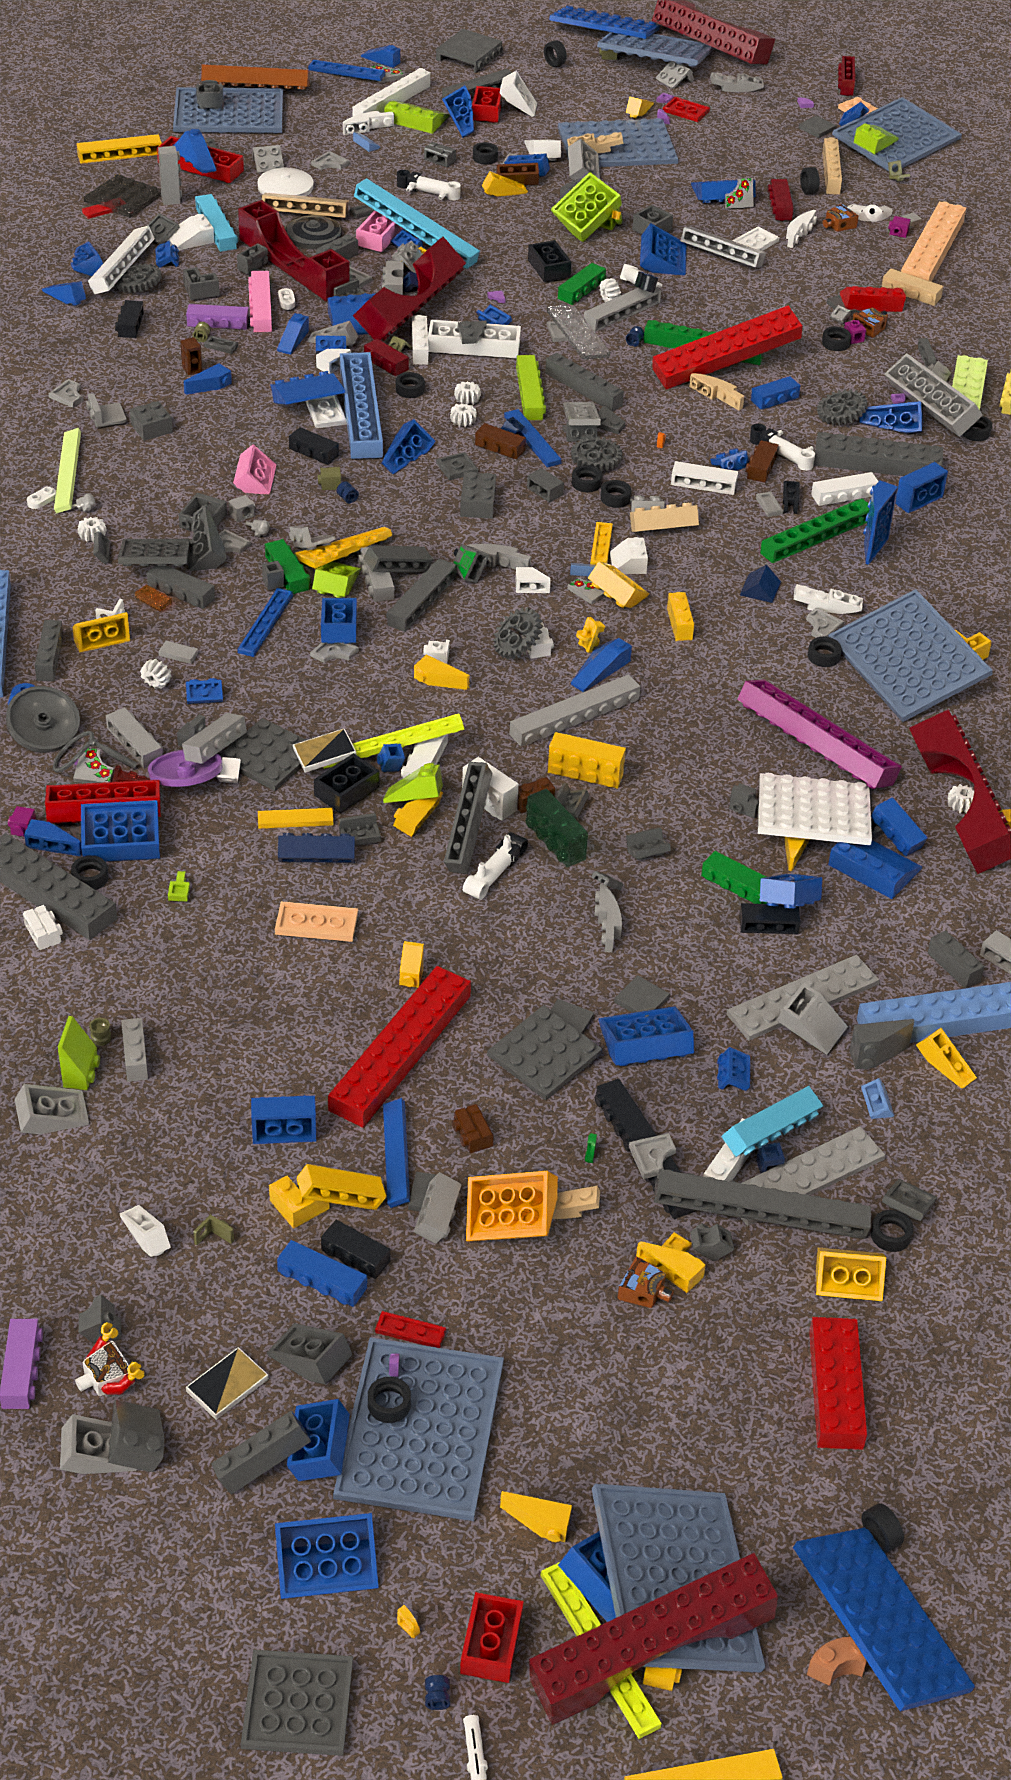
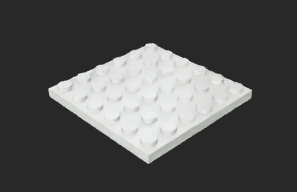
(814, 809)

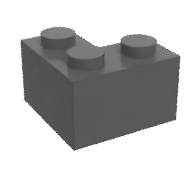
(199, 285)

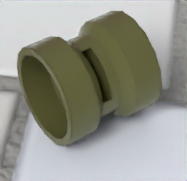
(201, 331)
(100, 1031)

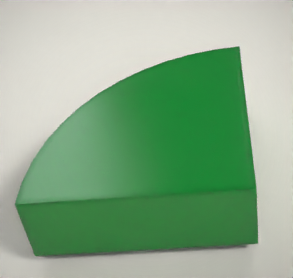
(591, 1147)

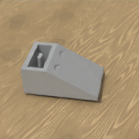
(812, 1019)

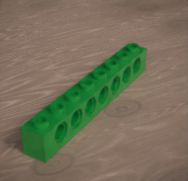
(815, 531)

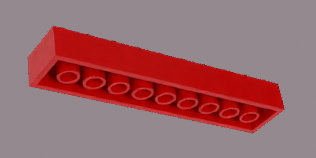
(727, 347)
(399, 1046)

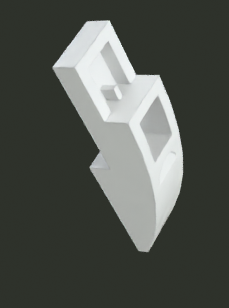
(370, 120)
(800, 226)
(834, 602)

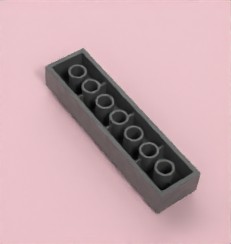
(873, 454)
(53, 887)

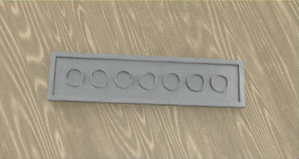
(833, 983)
(822, 1165)

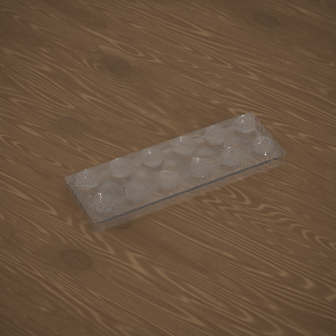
(578, 332)

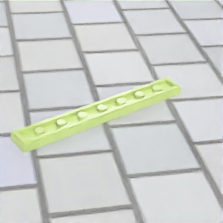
(67, 470)

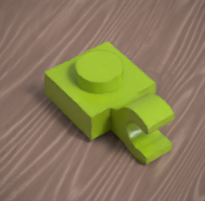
(179, 889)

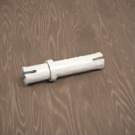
(473, 1728)

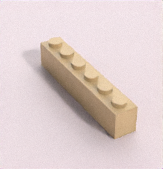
(832, 166)
(307, 204)

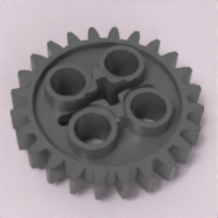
(139, 278)
(842, 407)
(596, 453)
(525, 622)

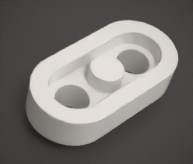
(286, 298)
(41, 498)

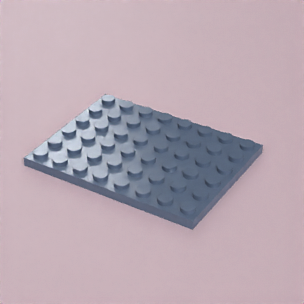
(657, 47)
(242, 111)
(917, 133)
(644, 141)
(910, 655)
(438, 1450)
(665, 1541)

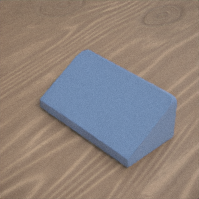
(365, 142)
(581, 569)
(877, 1099)

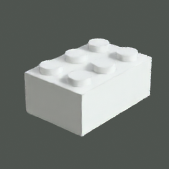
(502, 793)

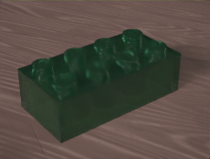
(556, 828)

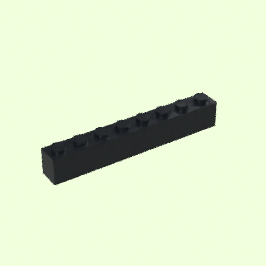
(632, 1126)

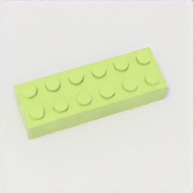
(970, 377)

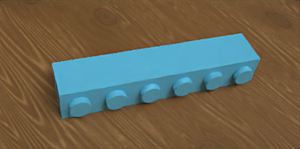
(223, 233)
(772, 1122)

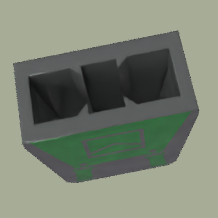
(470, 562)

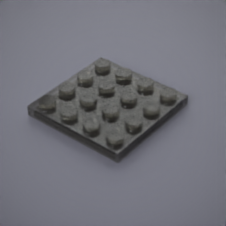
(123, 195)

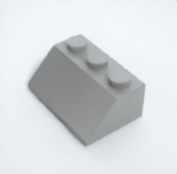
(582, 160)

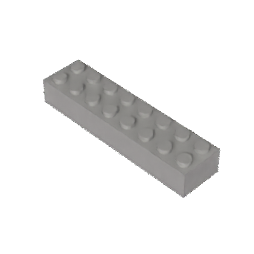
(935, 394)

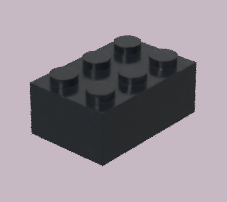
(549, 260)
(346, 783)

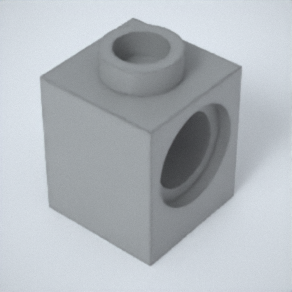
(241, 508)

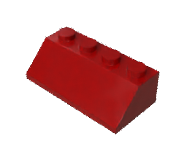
(878, 298)

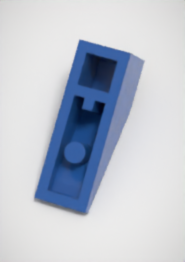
(385, 55)
(541, 159)
(67, 292)
(294, 333)
(208, 380)
(48, 837)

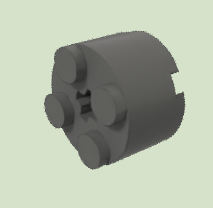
(209, 94)

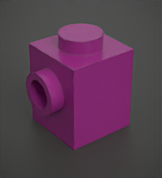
(899, 226)
(857, 331)
(20, 820)

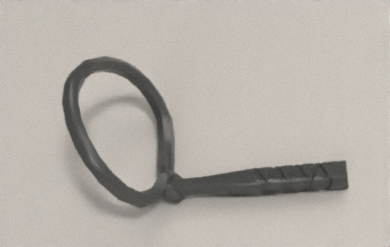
(92, 742)

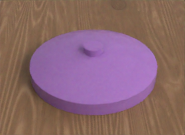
(175, 771)

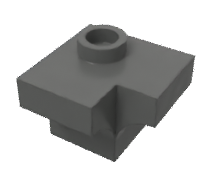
(744, 800)
(712, 1241)
(93, 1318)

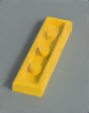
(601, 543)
(295, 818)

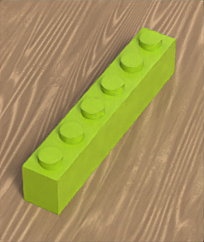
(530, 387)

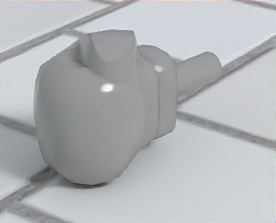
(85, 503)
(260, 527)

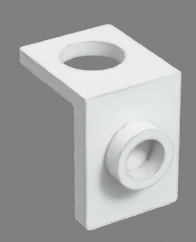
(119, 608)
(230, 770)

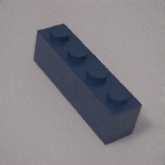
(316, 848)

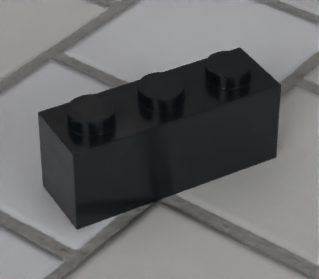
(130, 319)
(313, 445)
(769, 919)
(355, 1249)

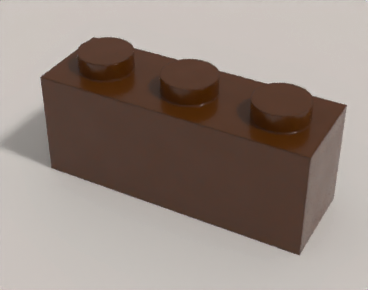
(522, 173)
(500, 441)
(762, 461)

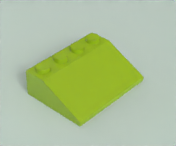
(416, 116)
(587, 206)

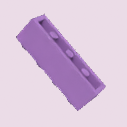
(218, 316)
(19, 1364)

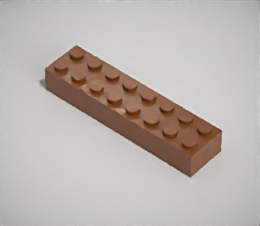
(256, 75)

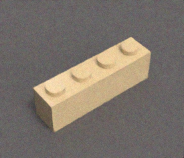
(913, 286)
(664, 518)

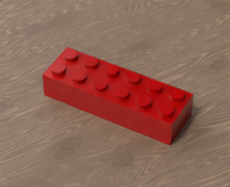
(227, 164)
(65, 801)
(837, 1383)

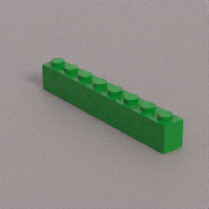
(674, 336)

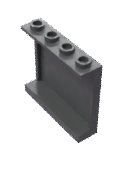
(470, 48)

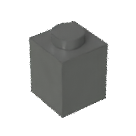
(273, 575)

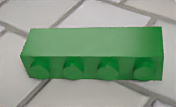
(581, 283)
(294, 575)
(733, 876)

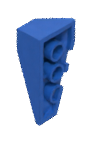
(460, 109)
(194, 150)
(86, 259)
(897, 417)
(407, 446)
(602, 663)

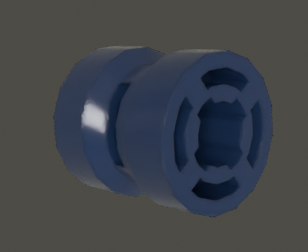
(635, 336)
(347, 492)
(437, 1692)

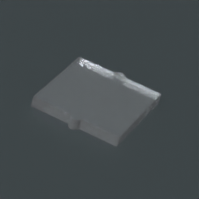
(403, 580)

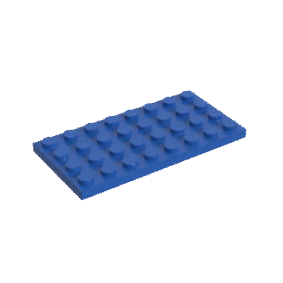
(605, 22)
(883, 1618)

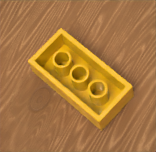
(586, 760)

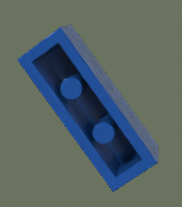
(775, 392)
(898, 827)

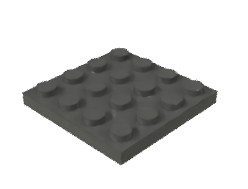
(154, 552)
(266, 754)
(544, 1052)
(297, 1702)

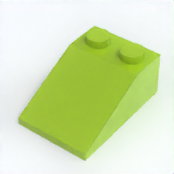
(873, 138)
(335, 579)
(420, 784)
(77, 1056)

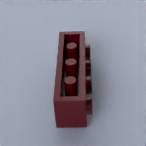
(846, 75)
(780, 199)

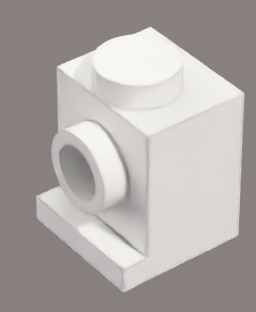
(438, 650)

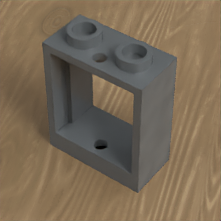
(217, 508)

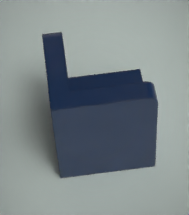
(410, 281)
(512, 425)
(769, 1155)

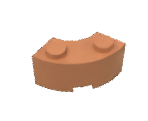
(837, 1659)

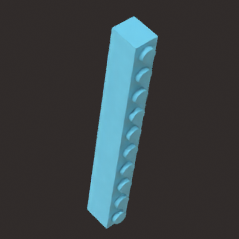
(412, 220)

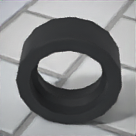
(560, 51)
(485, 153)
(809, 180)
(836, 332)
(410, 391)
(979, 434)
(586, 485)
(615, 501)
(825, 643)
(91, 862)
(889, 1243)
(389, 1415)
(883, 1526)

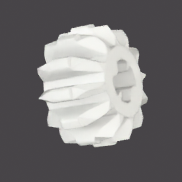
(609, 289)
(467, 392)
(463, 415)
(89, 527)
(155, 673)
(960, 798)

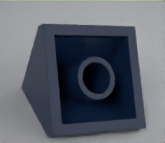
(761, 585)

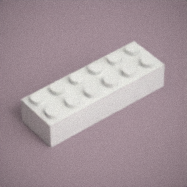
(495, 341)

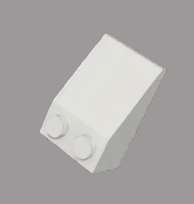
(518, 94)
(549, 146)
(193, 232)

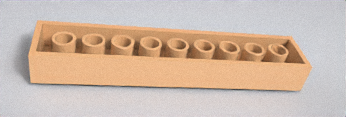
(935, 241)

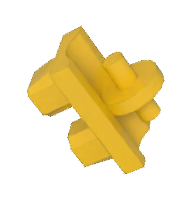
(589, 635)

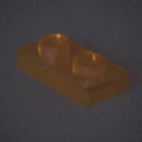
(153, 598)

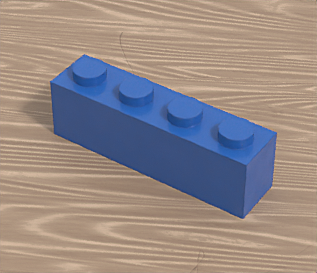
(322, 1273)

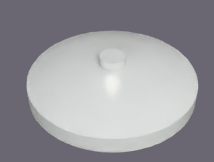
(285, 181)

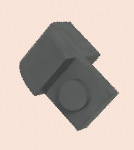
(191, 729)

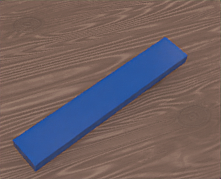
(346, 70)
(535, 440)
(265, 622)
(396, 1153)

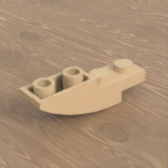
(600, 144)
(717, 388)
(573, 1202)

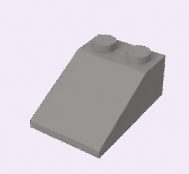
(50, 1109)
(87, 1446)

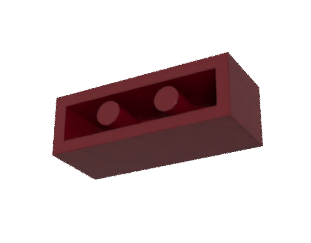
(387, 357)

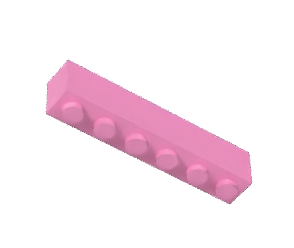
(260, 301)

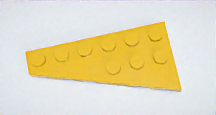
(342, 547)

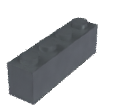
(398, 558)
(181, 585)
(49, 650)
(260, 1452)

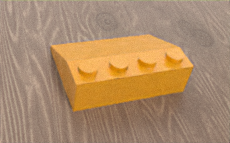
(510, 1205)

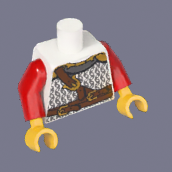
(107, 1368)

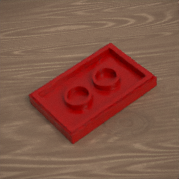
(686, 109)

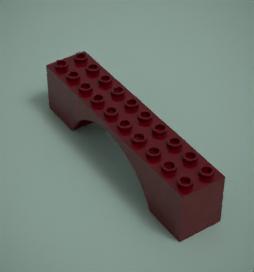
(732, 39)
(318, 273)
(390, 310)
(982, 827)
(591, 1664)

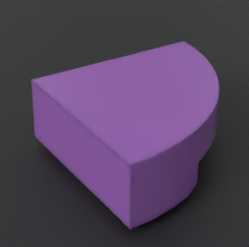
(663, 98)
(805, 103)
(662, 115)
(496, 295)
(898, 398)
(394, 1364)

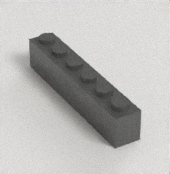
(490, 80)
(584, 382)
(421, 595)
(468, 817)

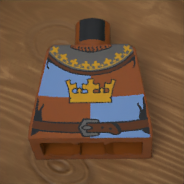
(841, 218)
(872, 320)
(644, 1284)

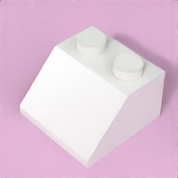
(630, 556)

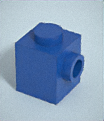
(391, 757)

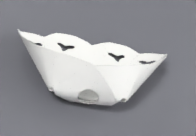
(866, 216)

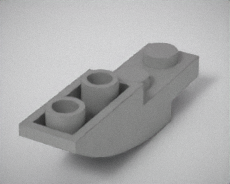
(742, 83)
(503, 556)
(609, 916)

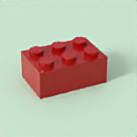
(487, 104)
(491, 1637)

